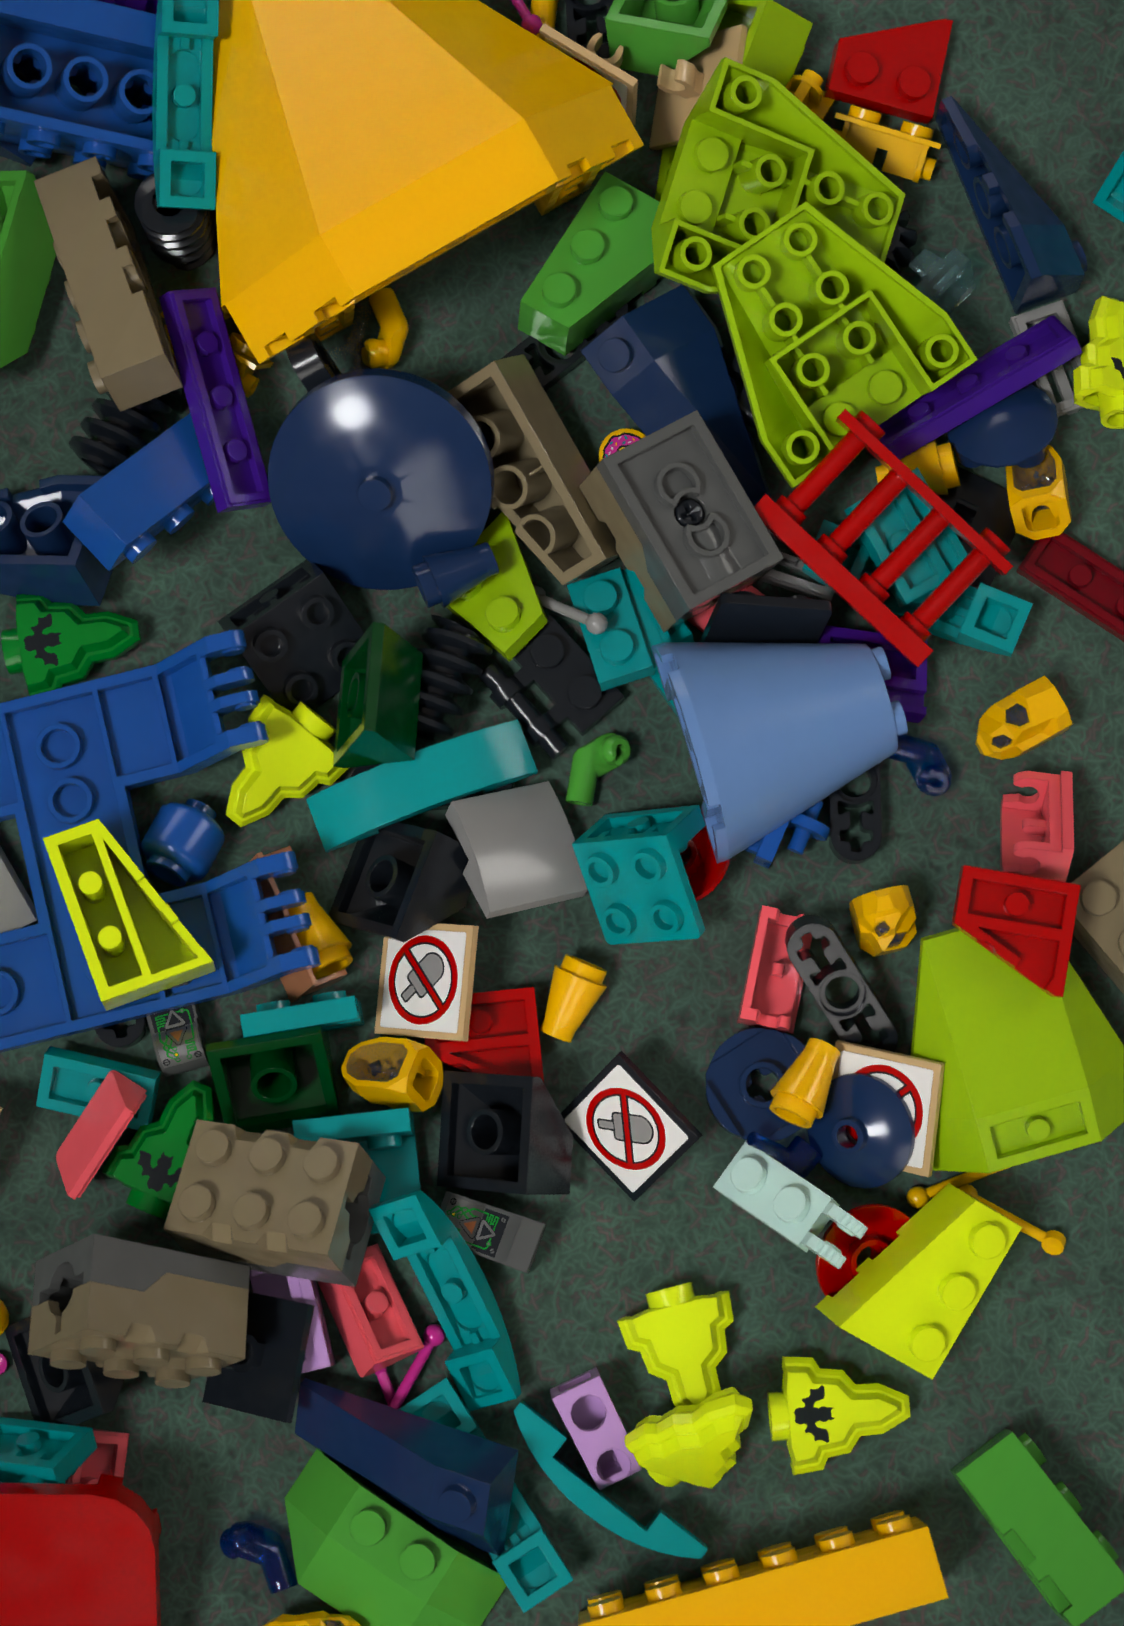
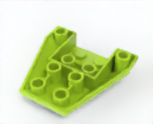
(749, 161)
(827, 332)
(1019, 1067)

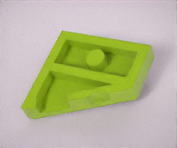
(506, 605)

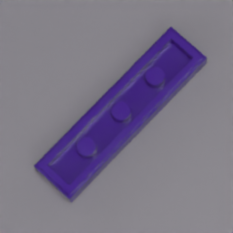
(980, 386)
(216, 399)

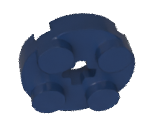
(729, 1078)

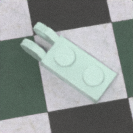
(785, 1202)

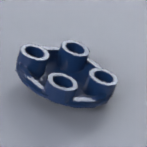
(1008, 431)

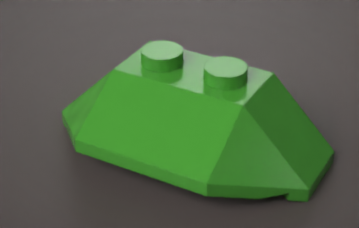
(24, 262)
(378, 1557)

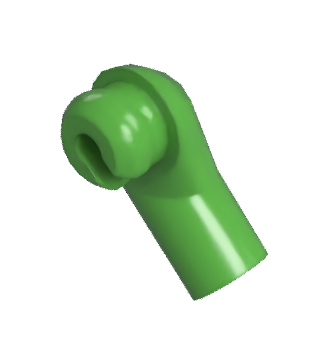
(592, 762)

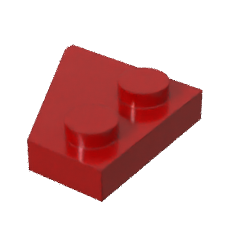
(891, 69)
(1020, 922)
(500, 1037)

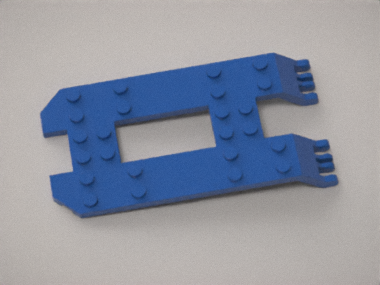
(72, 762)

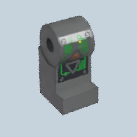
(178, 1039)
(495, 1232)

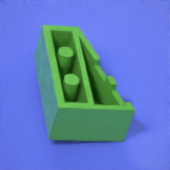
(594, 267)
(1041, 1526)

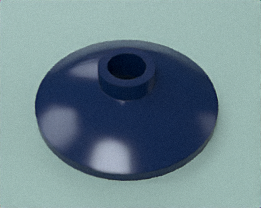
(882, 1128)

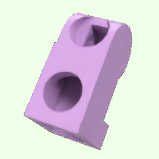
(595, 1427)

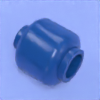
(182, 842)

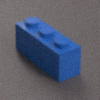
(142, 497)

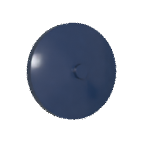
(379, 476)

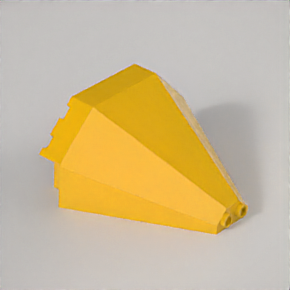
(380, 141)

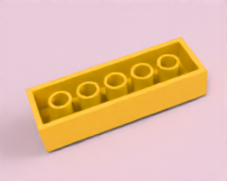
(826, 1584)

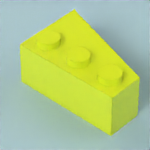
(120, 919)
(925, 1281)

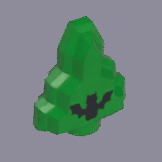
(61, 643)
(158, 1151)

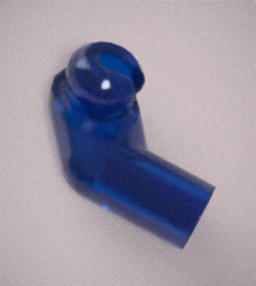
(924, 764)
(261, 1547)

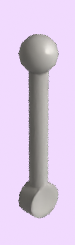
(595, 622)

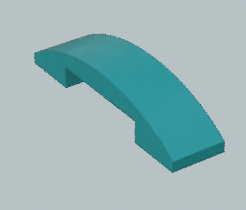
(184, 104)
(977, 619)
(408, 788)
(458, 1293)
(660, 1534)
(529, 1559)

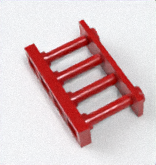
(870, 591)

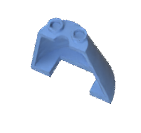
(776, 727)

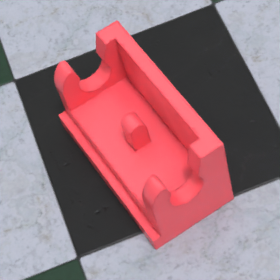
(1038, 827)
(771, 981)

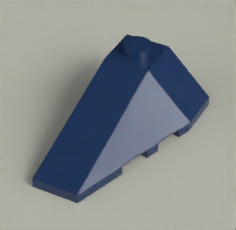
(1019, 228)
(669, 364)
(40, 550)
(429, 1469)

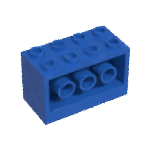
(100, 51)

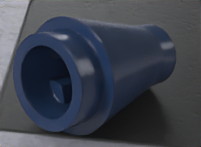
(453, 573)

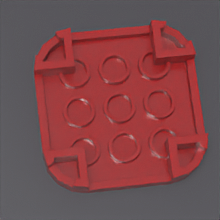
(78, 1555)

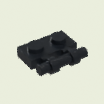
(565, 678)

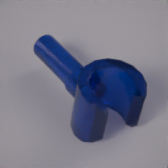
(797, 1156)

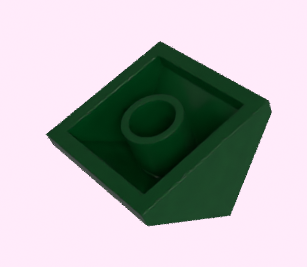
(378, 700)
(274, 1078)

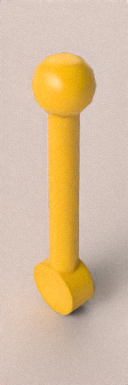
(920, 1196)
(1051, 1241)

